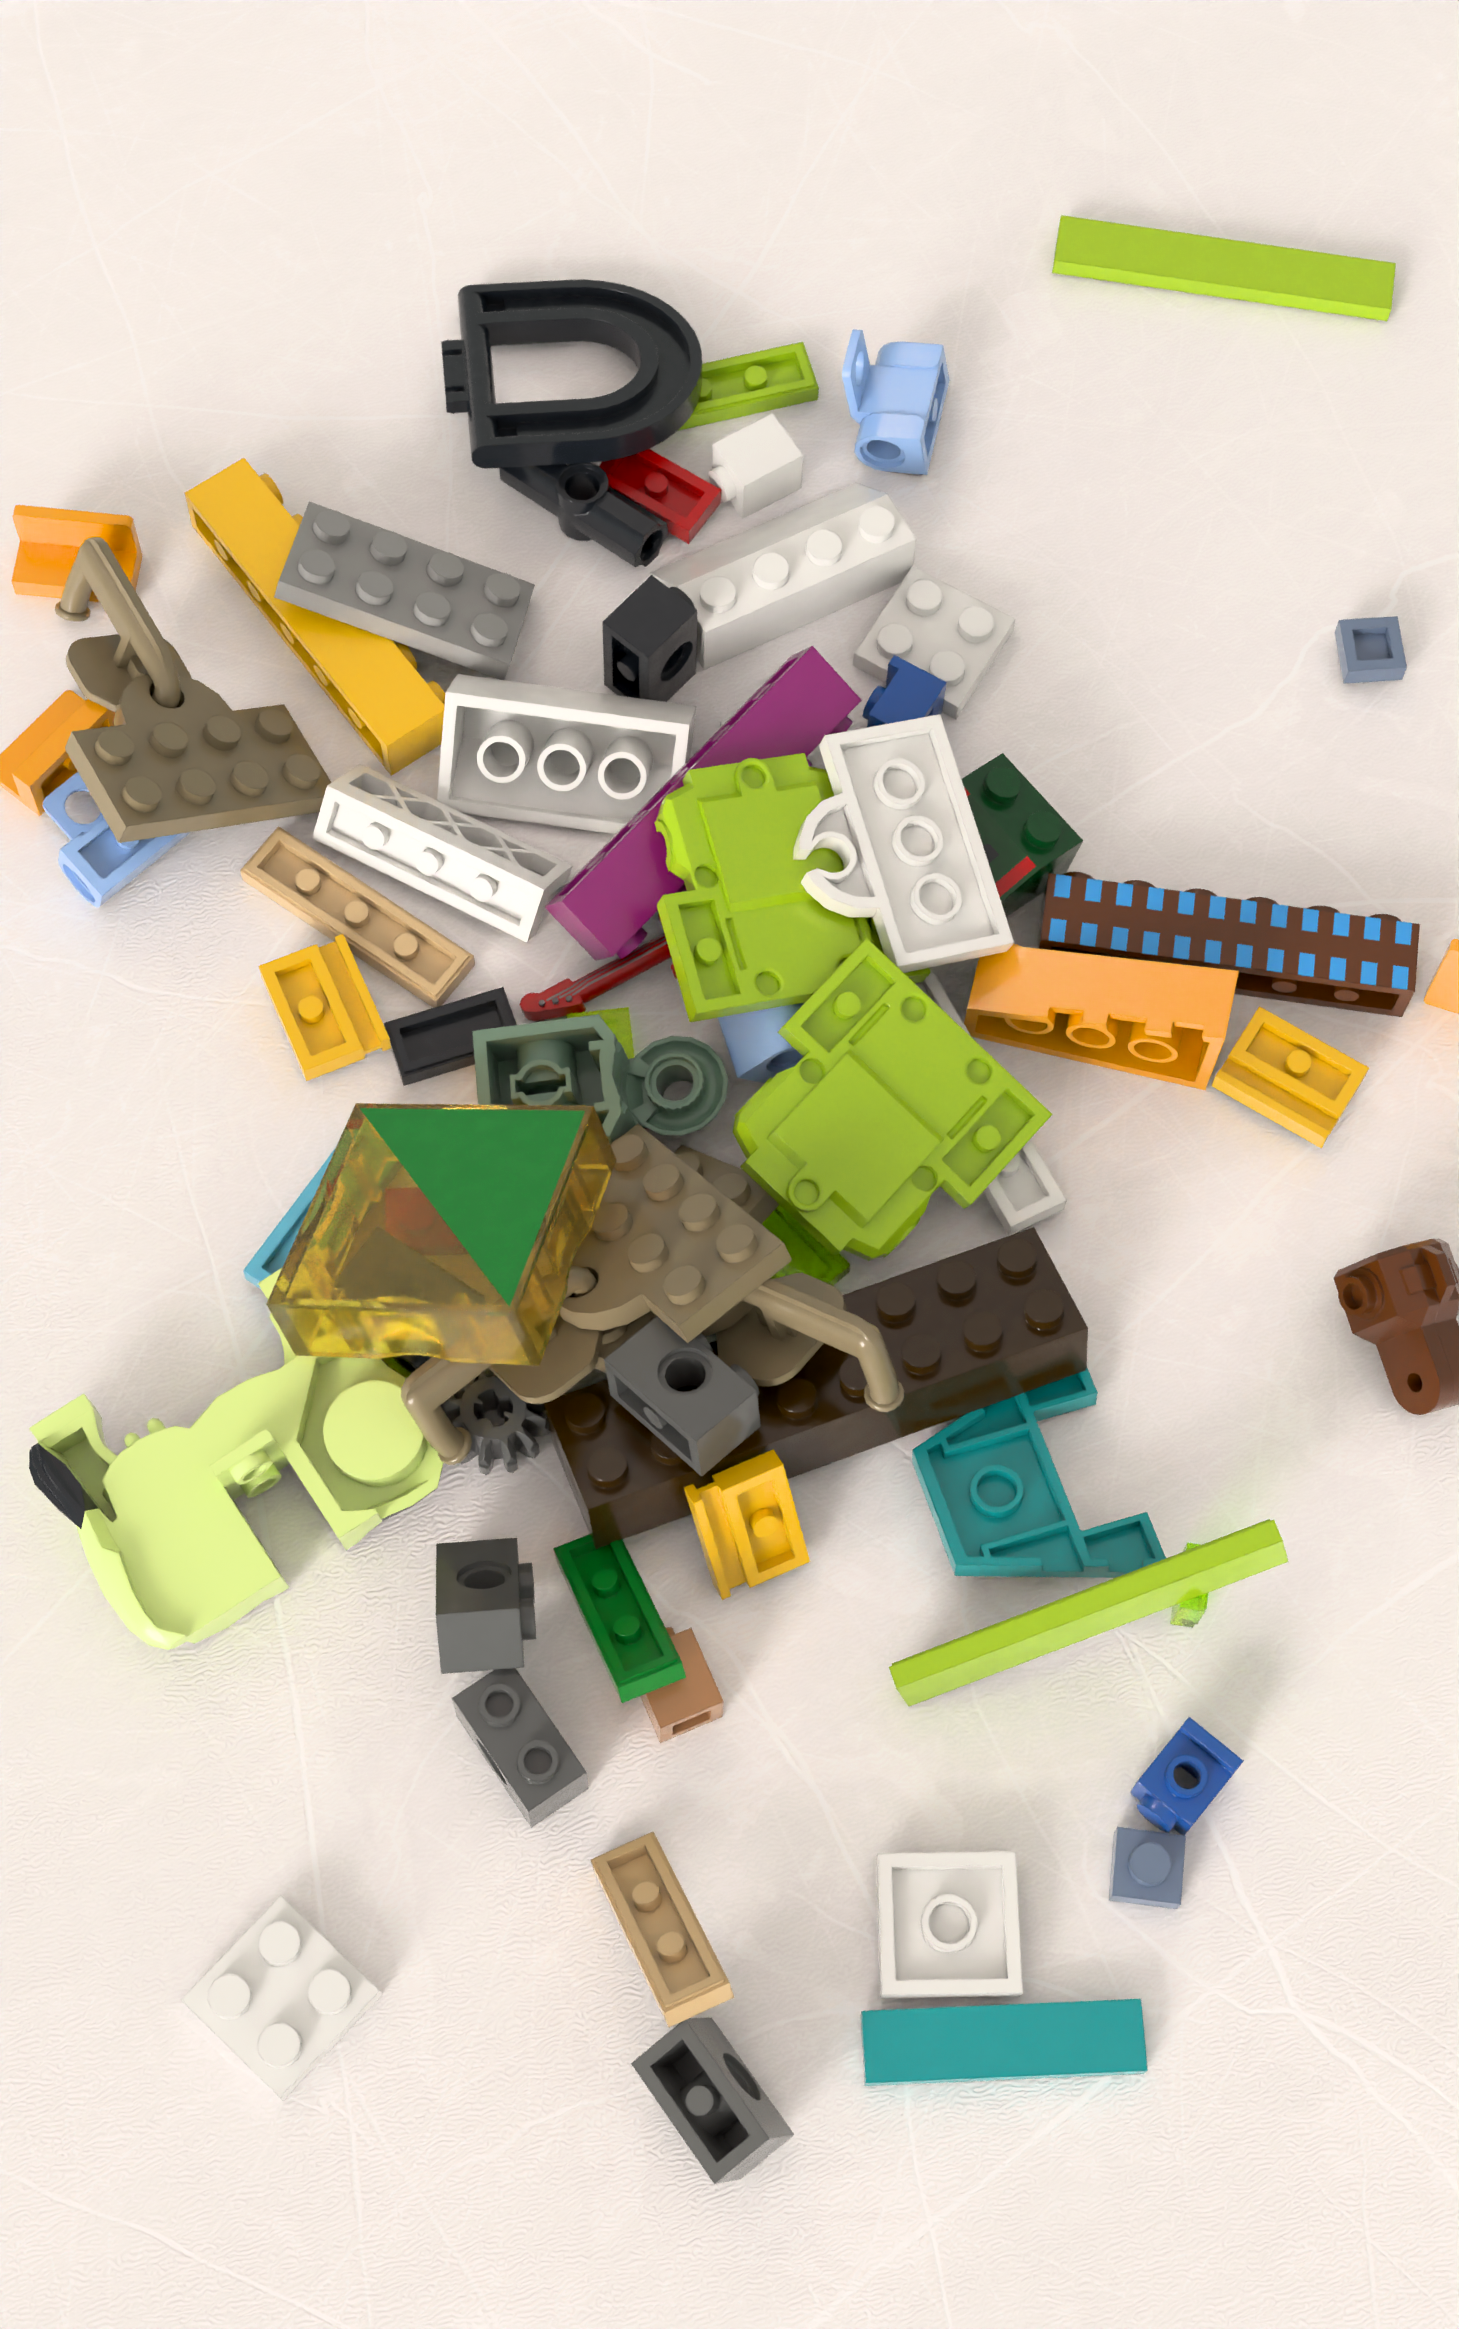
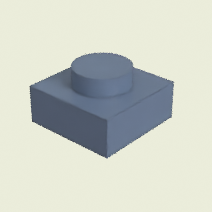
(1370, 649)
(1147, 1868)

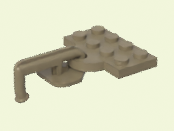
(175, 745)
(655, 1246)
(785, 1317)

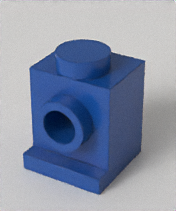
(907, 695)
(1203, 1757)

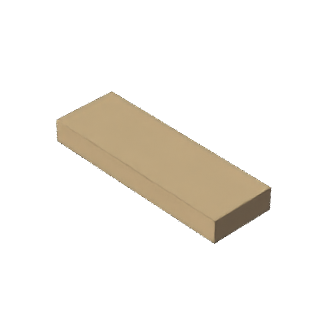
(662, 1929)

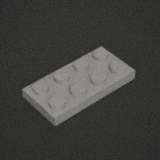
(405, 591)

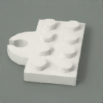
(904, 846)

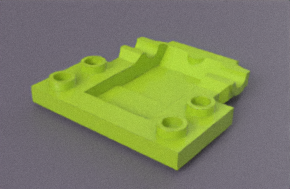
(746, 924)
(880, 1111)

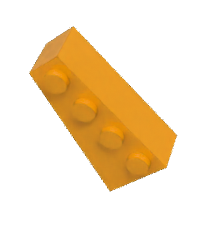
(1105, 1011)

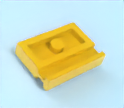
(324, 1007)
(1290, 1077)
(748, 1524)

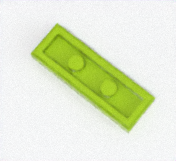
(754, 384)

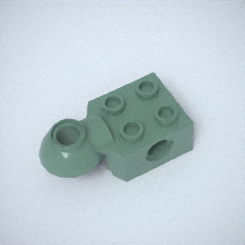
(585, 1065)

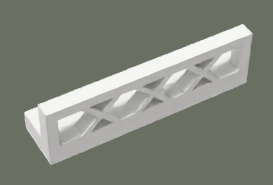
(440, 851)

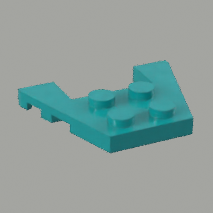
(1005, 1504)

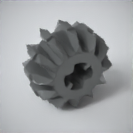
(521, 1423)

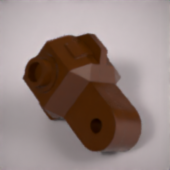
(1409, 1310)

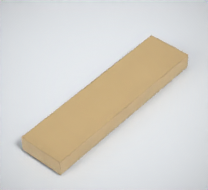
(371, 923)

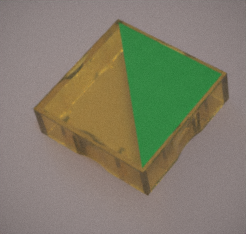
(444, 1232)

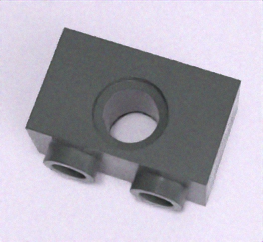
(694, 1424)
(483, 1605)
(520, 1744)
(712, 2099)

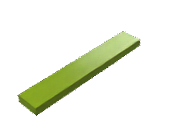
(1224, 268)
(1089, 1612)

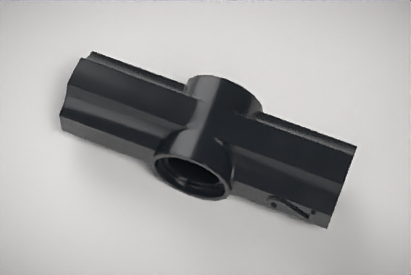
(591, 508)

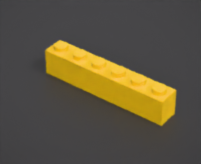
(359, 671)

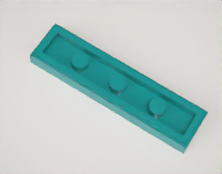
(1003, 2042)

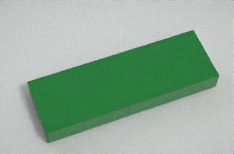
(620, 1616)

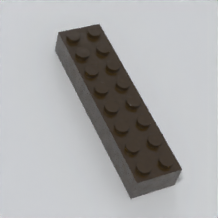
(956, 1337)

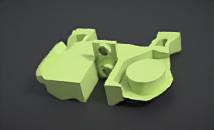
(164, 1510)

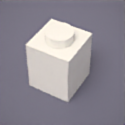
(756, 466)

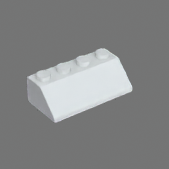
(793, 570)
(557, 752)

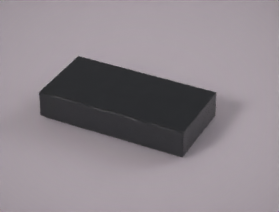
(442, 1036)

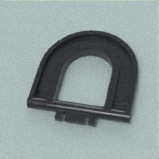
(572, 429)

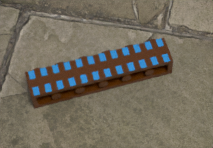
(1278, 949)

